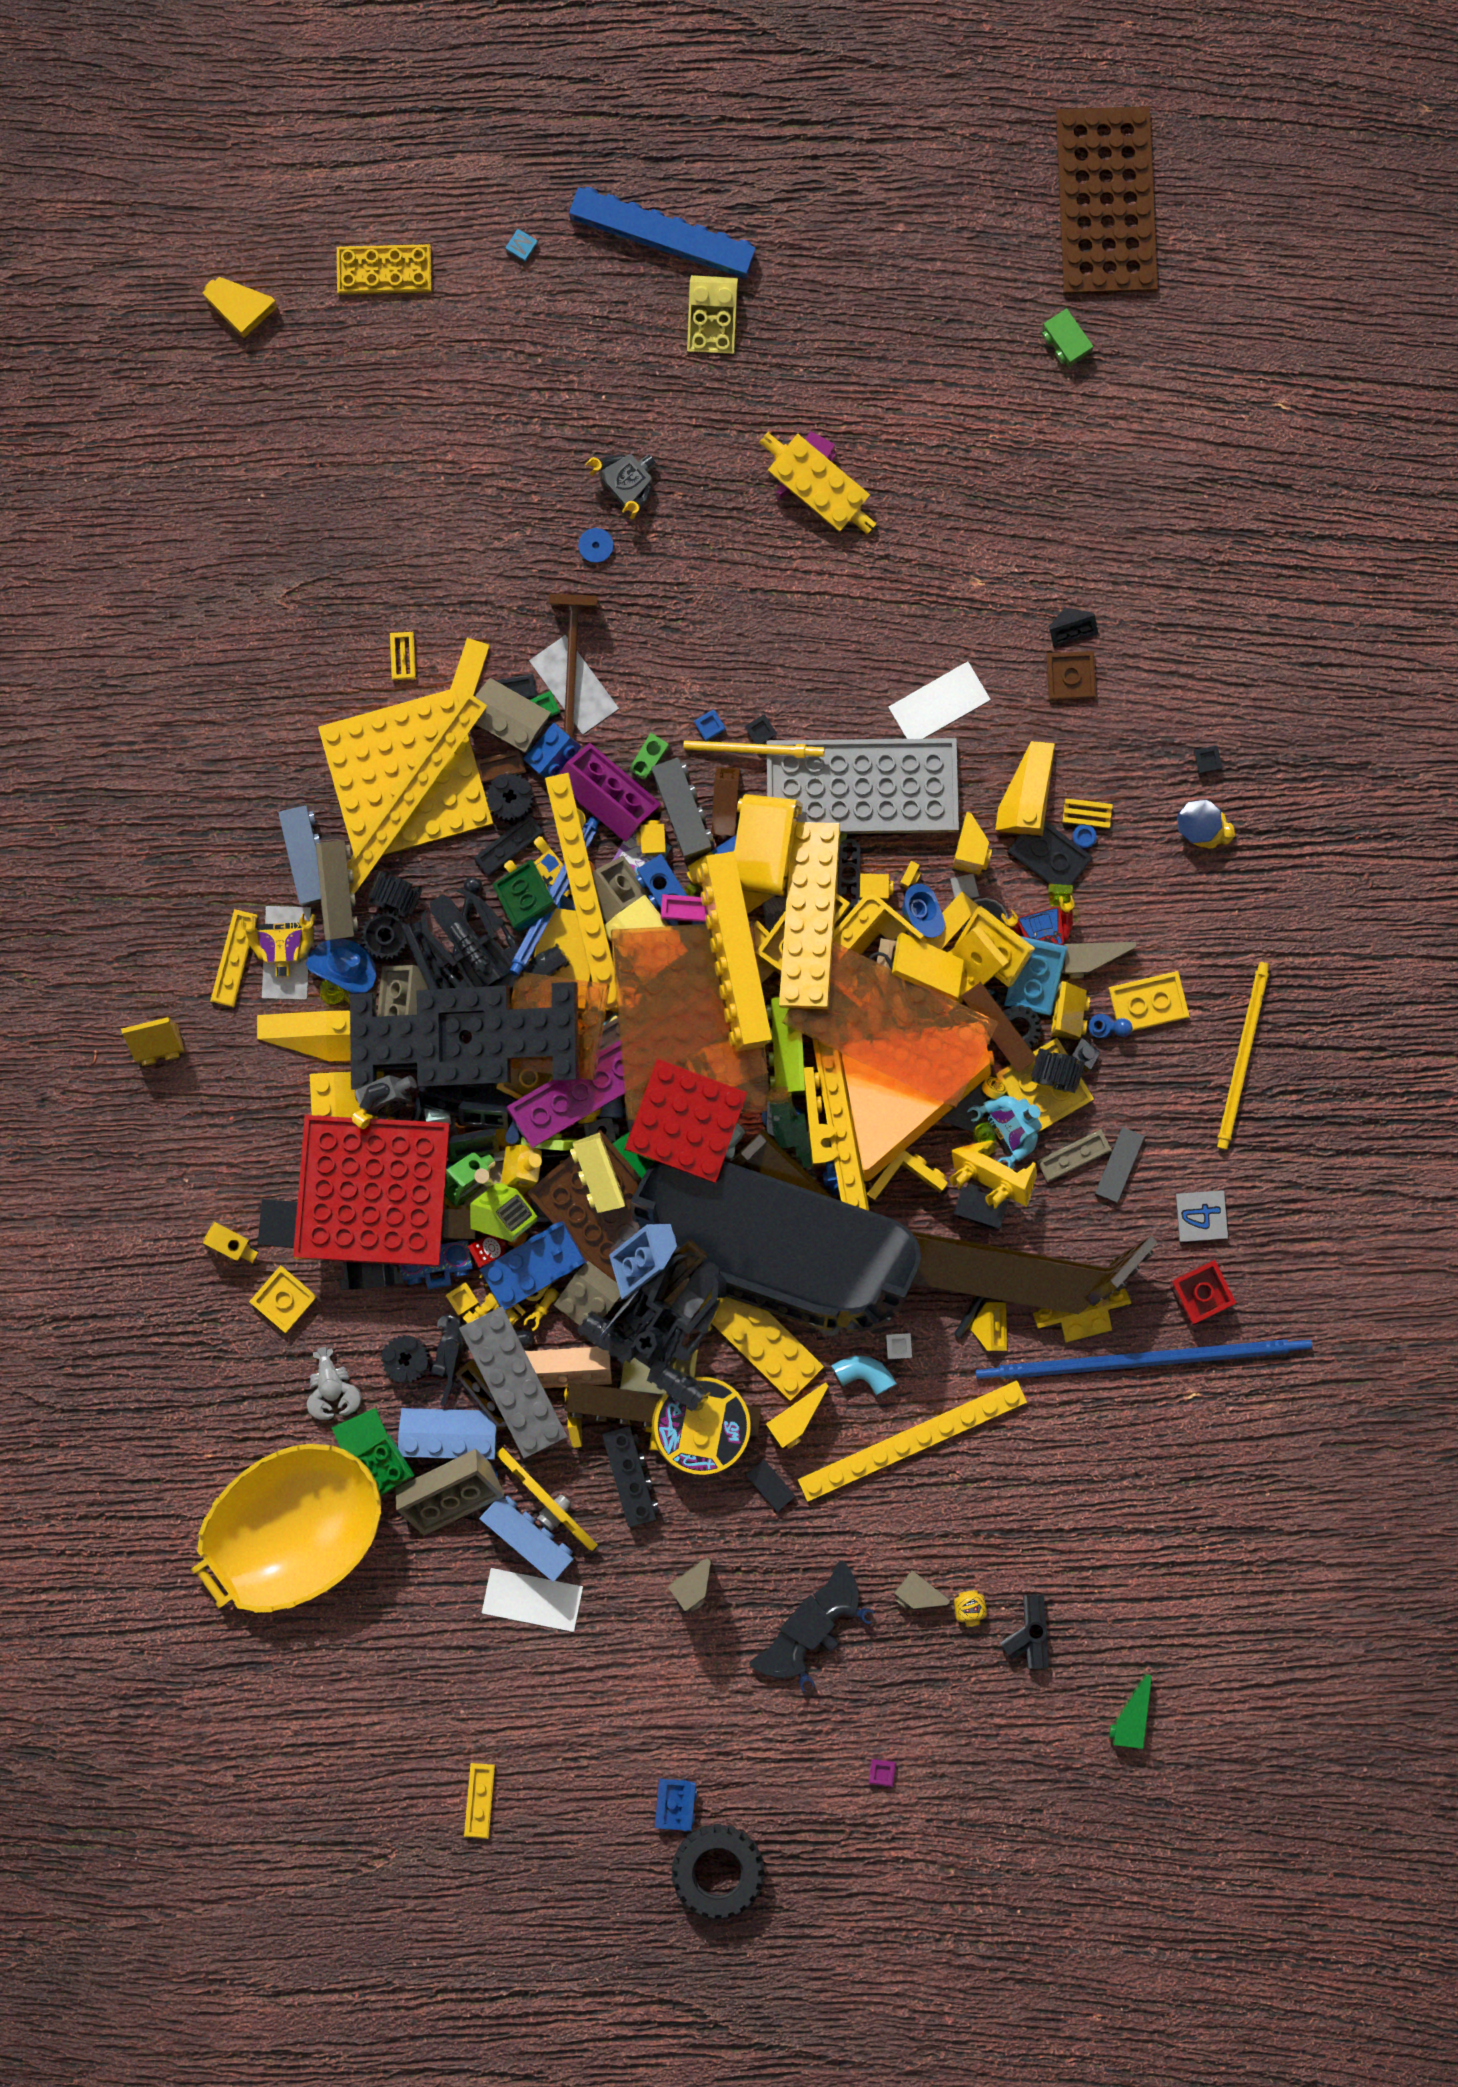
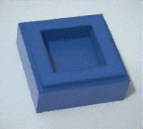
(709, 725)

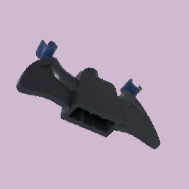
(811, 1626)

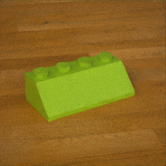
(787, 1052)

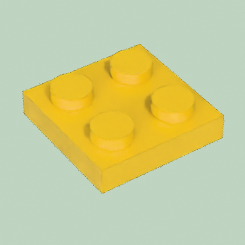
(283, 1299)

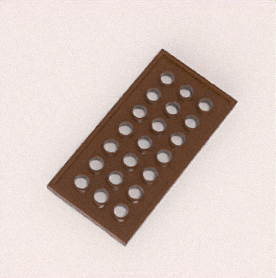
(1071, 212)

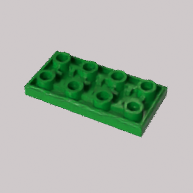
(385, 1464)

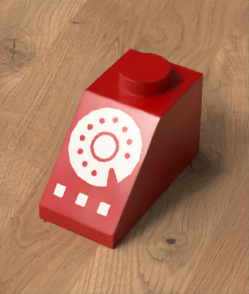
(487, 1250)

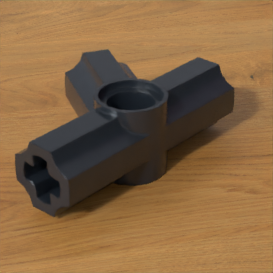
(1021, 1640)

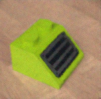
(501, 1212)

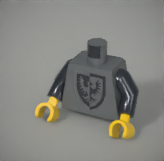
(626, 479)
(383, 1098)

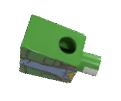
(461, 1180)

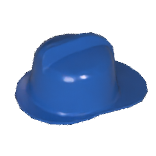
(923, 910)

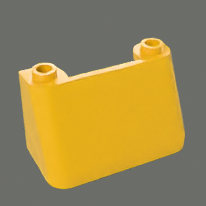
(765, 842)

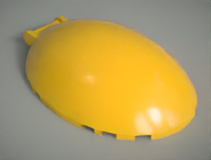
(289, 1528)

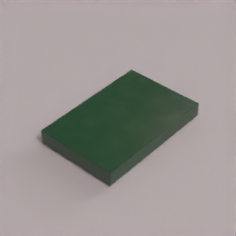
(524, 896)

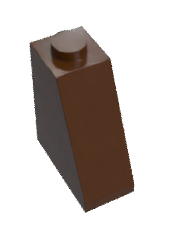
(725, 802)

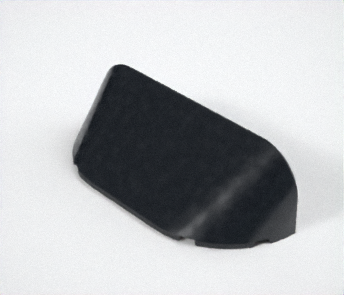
(786, 1245)

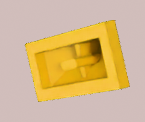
(991, 1326)

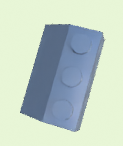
(642, 1257)

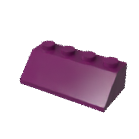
(609, 792)

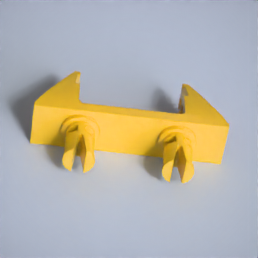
(975, 1163)

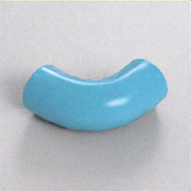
(866, 1369)

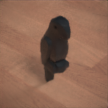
(449, 1352)

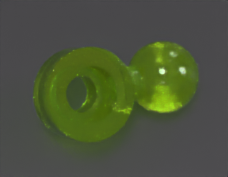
(335, 996)

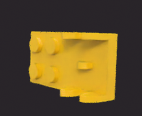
(818, 1133)

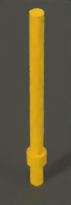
(798, 751)

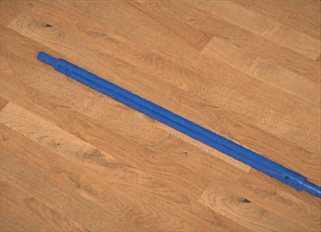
(1143, 1359)

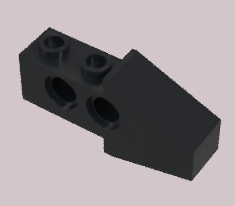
(474, 1104)

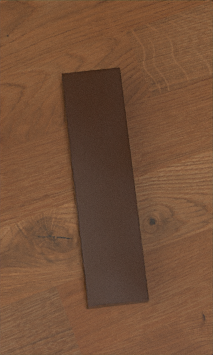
(1005, 1034)

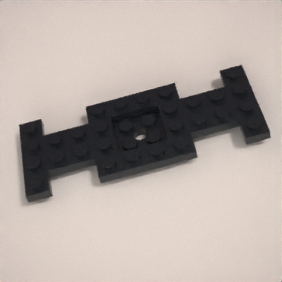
(437, 1043)

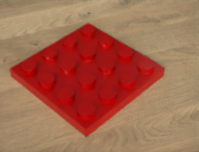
(685, 1121)

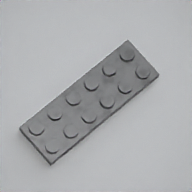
(513, 1382)

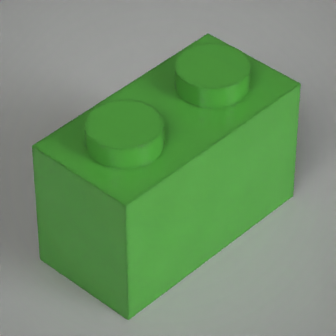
(1066, 338)

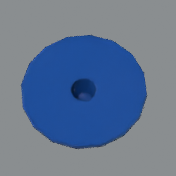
(595, 545)

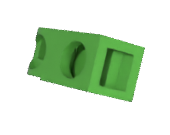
(649, 756)

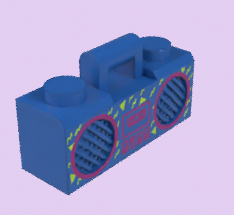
(454, 1258)

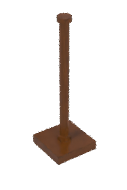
(574, 604)

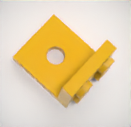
(974, 967)
(916, 1165)

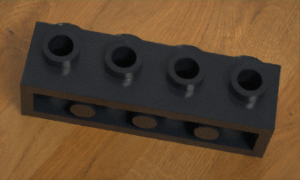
(629, 1476)

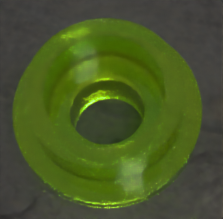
(984, 1132)

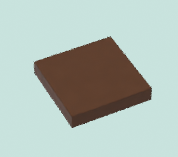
(1071, 676)

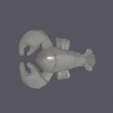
(330, 1387)

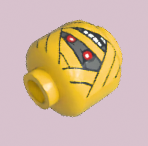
(970, 1607)

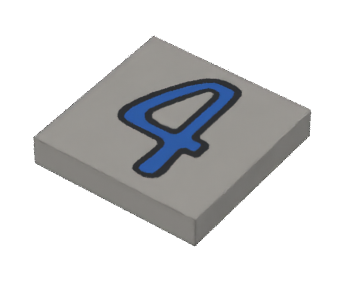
(1201, 1216)

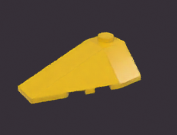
(1027, 795)
(312, 1033)

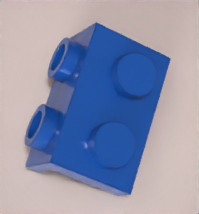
(552, 751)
(675, 1804)

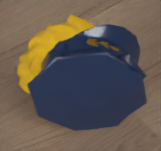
(1204, 824)

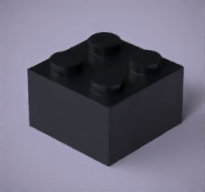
(973, 1208)

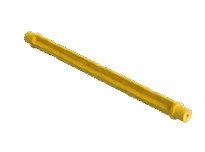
(1243, 1055)

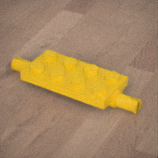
(818, 482)

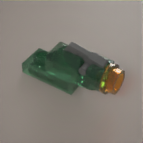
(786, 1125)

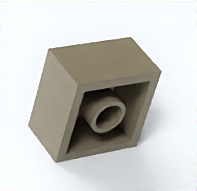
(588, 1292)

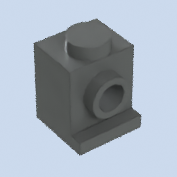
(612, 1128)

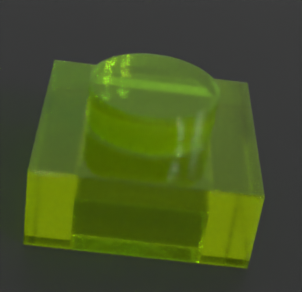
(1058, 890)

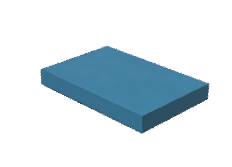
(1039, 979)

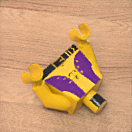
(280, 942)

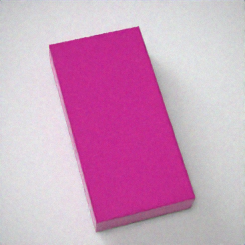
(683, 908)

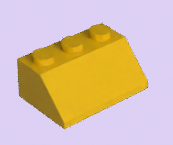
(972, 849)

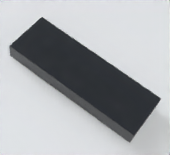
(508, 845)

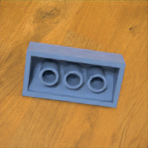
(446, 1433)
(527, 1538)

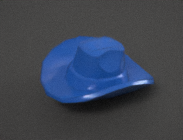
(343, 965)

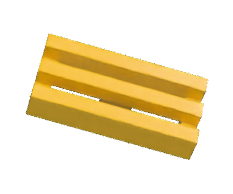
(403, 676)
(1105, 806)

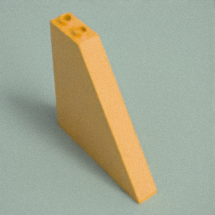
(892, 1114)

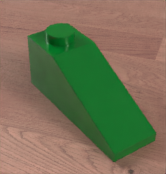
(1131, 1720)

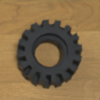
(1030, 1017)

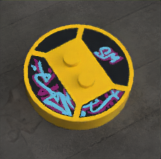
(704, 1438)

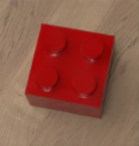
(1202, 1292)

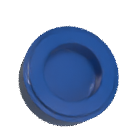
(1084, 836)

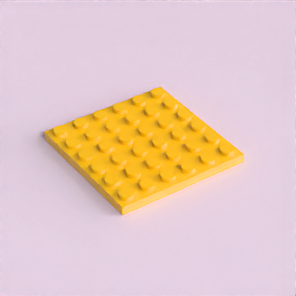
(376, 755)

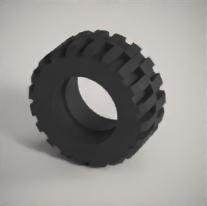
(707, 1904)

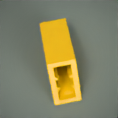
(238, 304)

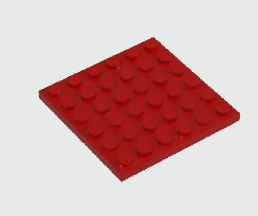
(371, 1191)

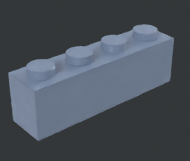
(301, 851)

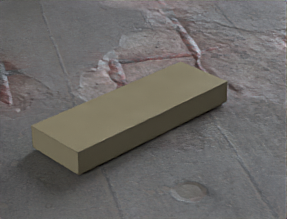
(1073, 1155)

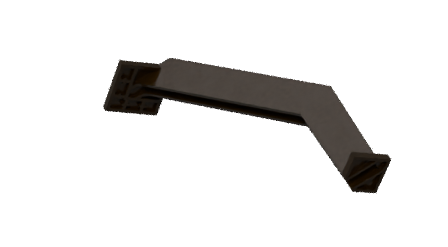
(976, 1266)

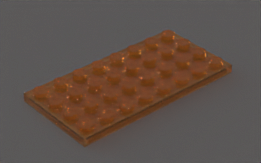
(897, 1027)

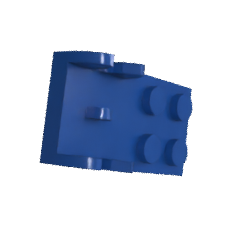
(533, 1265)

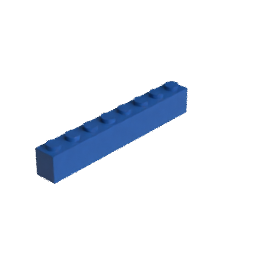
(662, 233)

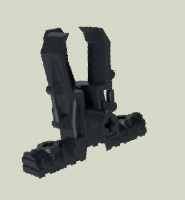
(482, 959)
(665, 1329)

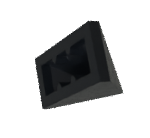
(1072, 626)

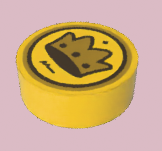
(994, 1087)

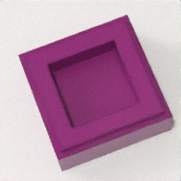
(882, 1772)

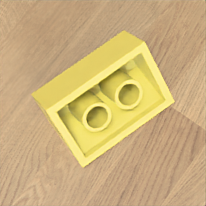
(637, 915)
(597, 1173)

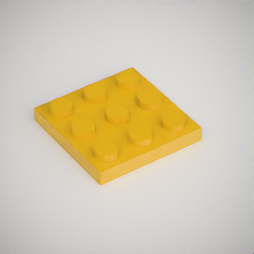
(1051, 1102)

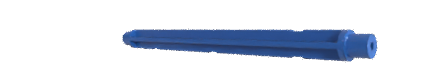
(557, 891)

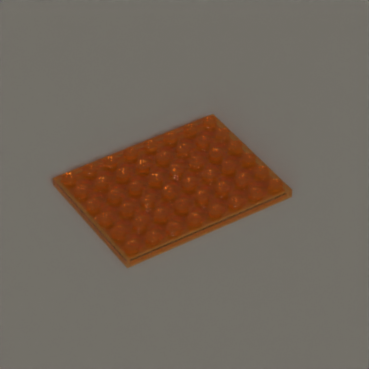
(676, 1014)

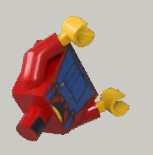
(1047, 925)

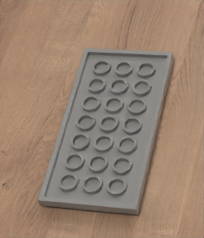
(872, 784)

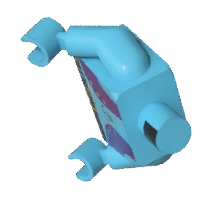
(1014, 1124)

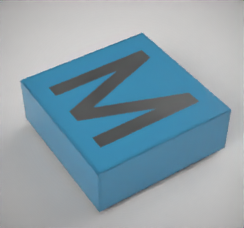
(521, 245)

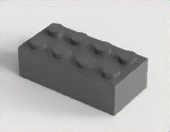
(681, 809)

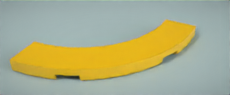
(546, 1499)

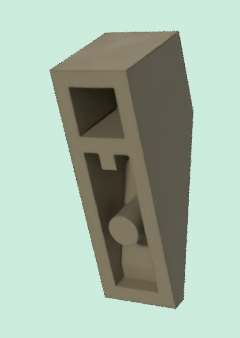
(1088, 957)

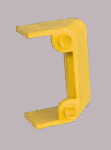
(869, 920)

